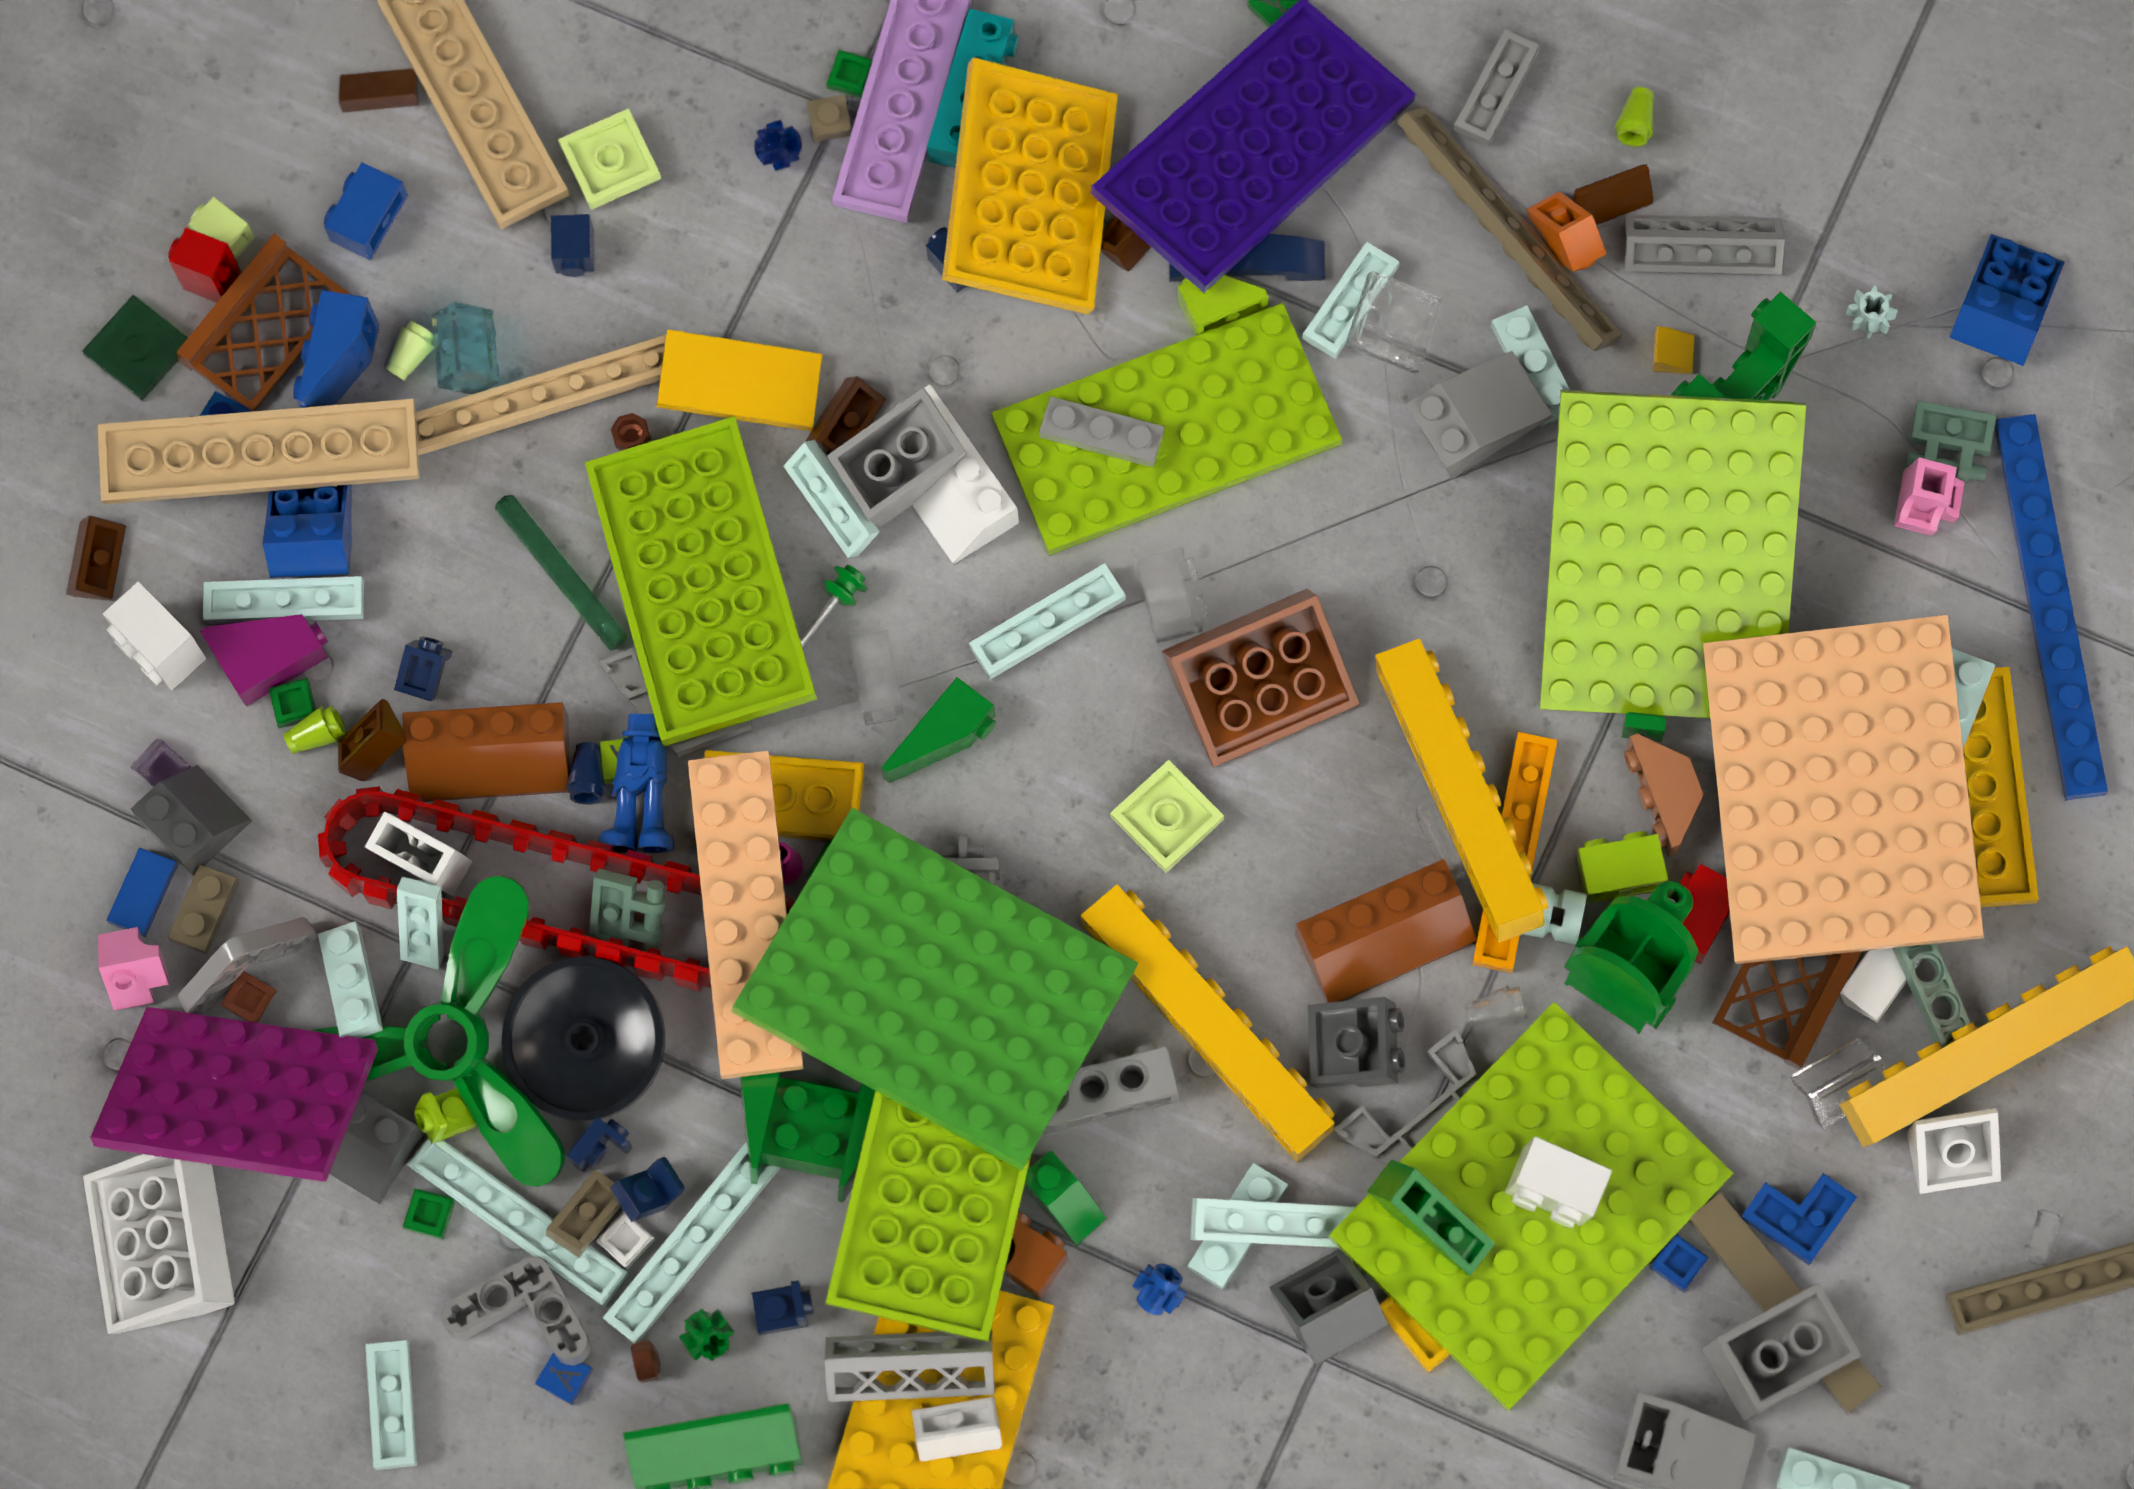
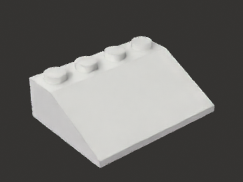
(157, 1241)

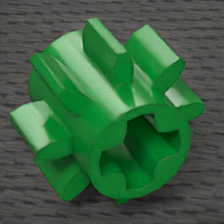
(706, 1334)

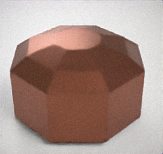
(630, 431)
(646, 1361)

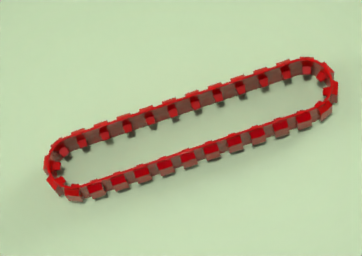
(523, 836)

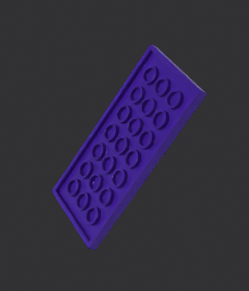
(1252, 144)

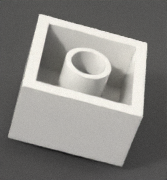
(152, 637)
(1557, 1183)

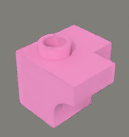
(1928, 495)
(130, 968)

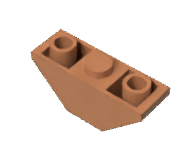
(1667, 788)

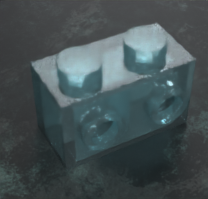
(465, 348)

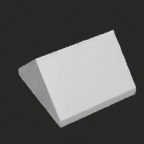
(1955, 1150)

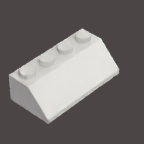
(967, 502)

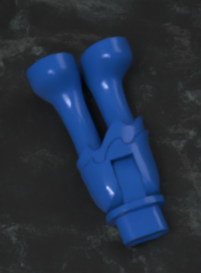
(639, 770)

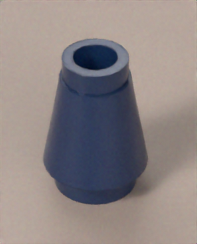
(586, 775)

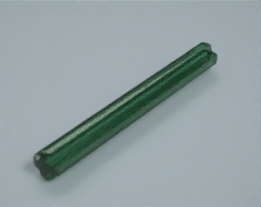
(560, 572)

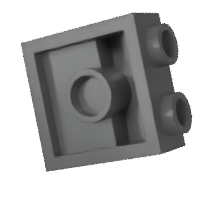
(1355, 1043)

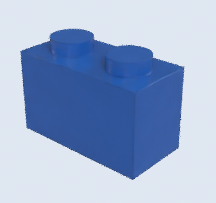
(365, 210)

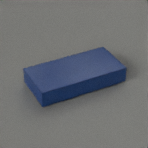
(142, 891)

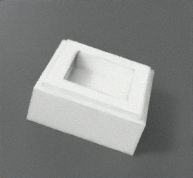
(625, 1240)

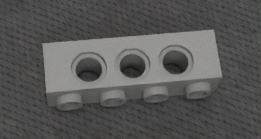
(1117, 1100)

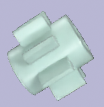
(1871, 322)

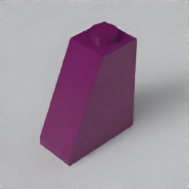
(265, 652)

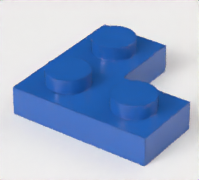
(1803, 1227)

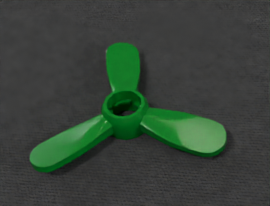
(475, 965)

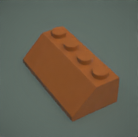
(487, 751)
(1386, 932)

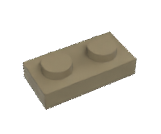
(203, 909)
(584, 1214)

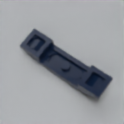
(1278, 255)

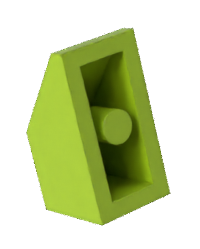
(1221, 304)

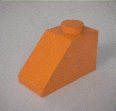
(1568, 231)

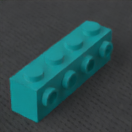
(984, 38)

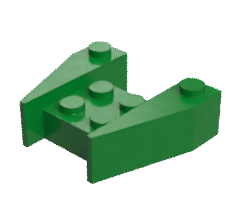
(1771, 352)
(804, 1127)

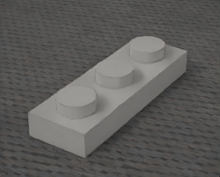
(1496, 87)
(1101, 432)

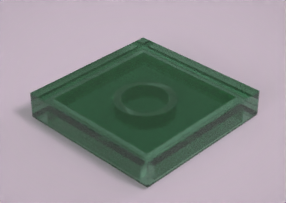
(136, 347)

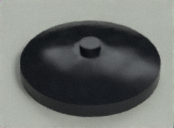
(583, 1038)

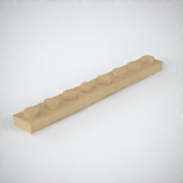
(540, 395)

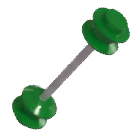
(841, 591)

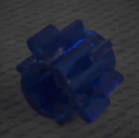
(778, 145)

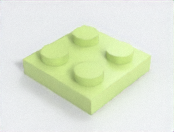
(609, 159)
(1167, 816)

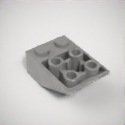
(1681, 1448)

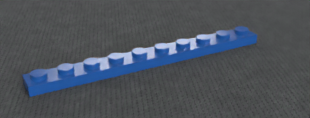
(2050, 608)

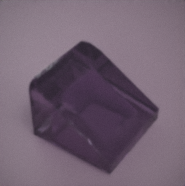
(158, 763)

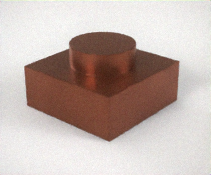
(248, 998)

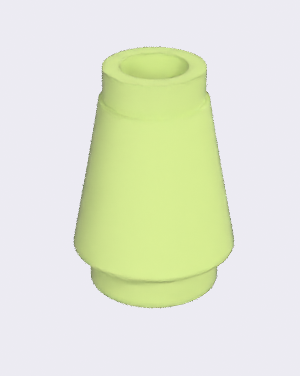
(409, 350)

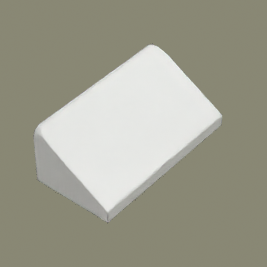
(1874, 983)
(957, 1429)

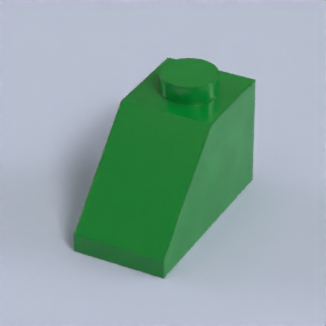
(1063, 1198)

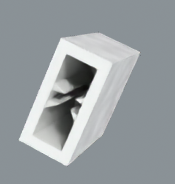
(418, 853)

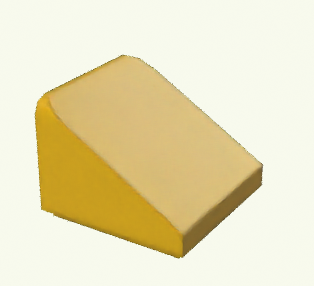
(1673, 351)

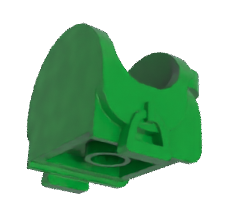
(1636, 956)

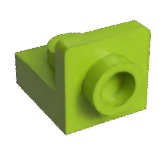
(442, 1115)

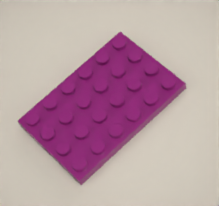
(235, 1094)

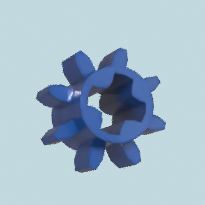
(1159, 1289)

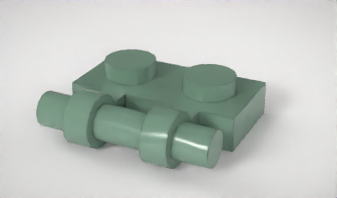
(1953, 430)
(614, 909)

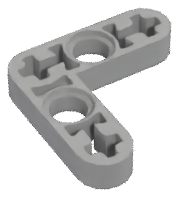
(240, 953)
(532, 1295)

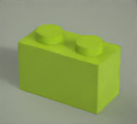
(1621, 867)

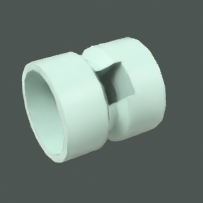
(1573, 906)

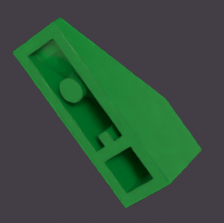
(946, 729)
(1430, 1215)

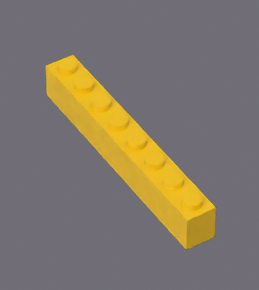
(1460, 790)
(1210, 1025)
(1992, 1047)

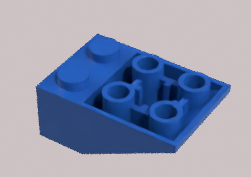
(2007, 299)
(338, 348)
(308, 531)

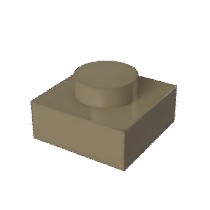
(829, 118)

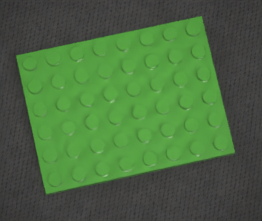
(935, 988)

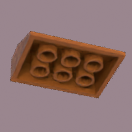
(1261, 677)

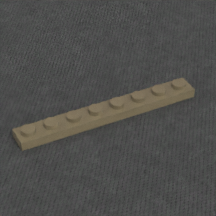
(1509, 228)

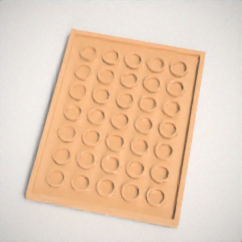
(1842, 790)

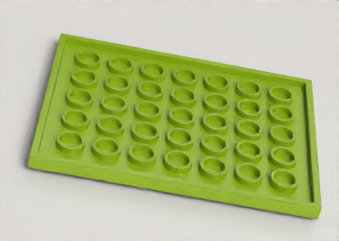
(1663, 540)
(1539, 1278)

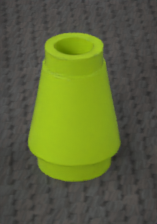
(1636, 118)
(316, 730)

